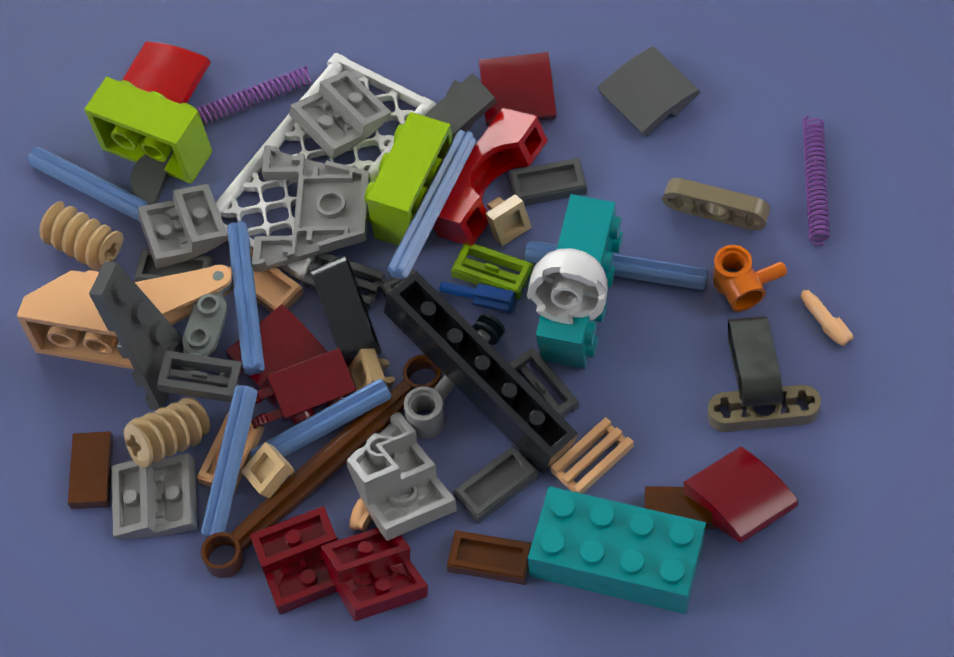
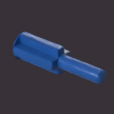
(483, 295)

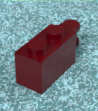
(305, 388)

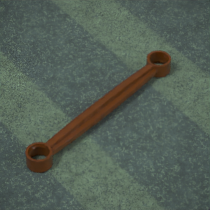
(314, 471)

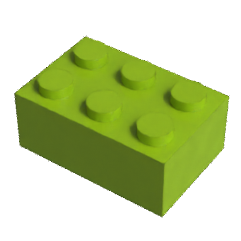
(142, 123)
(406, 175)

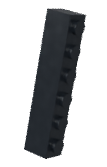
(479, 372)

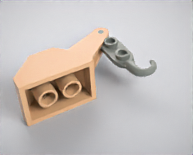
(66, 323)

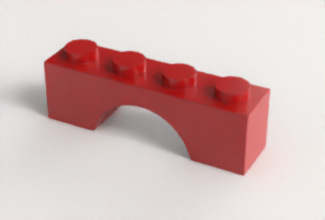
(507, 144)

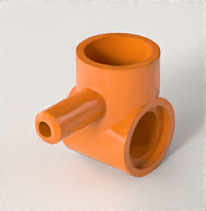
(744, 287)

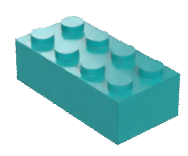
(595, 229)
(616, 549)

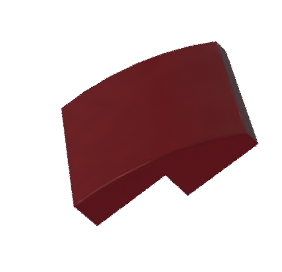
(520, 85)
(283, 345)
(740, 494)
(294, 560)
(373, 573)

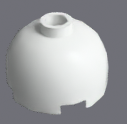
(568, 286)

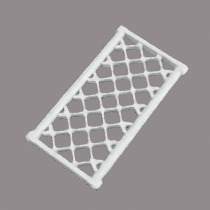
(285, 132)

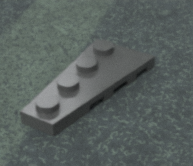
(139, 326)

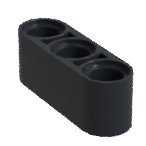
(345, 308)

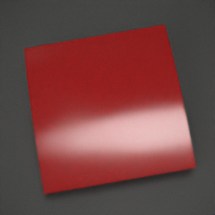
(167, 71)

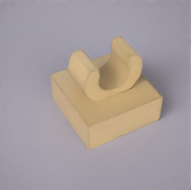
(507, 219)
(368, 368)
(267, 470)

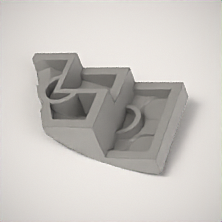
(398, 480)

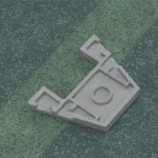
(327, 210)

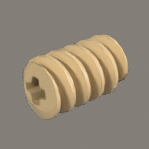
(80, 236)
(166, 431)

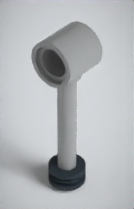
(433, 398)

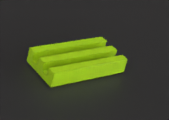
(490, 274)

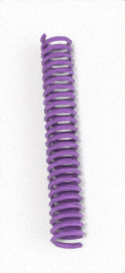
(231, 100)
(815, 144)

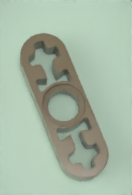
(716, 204)
(792, 417)

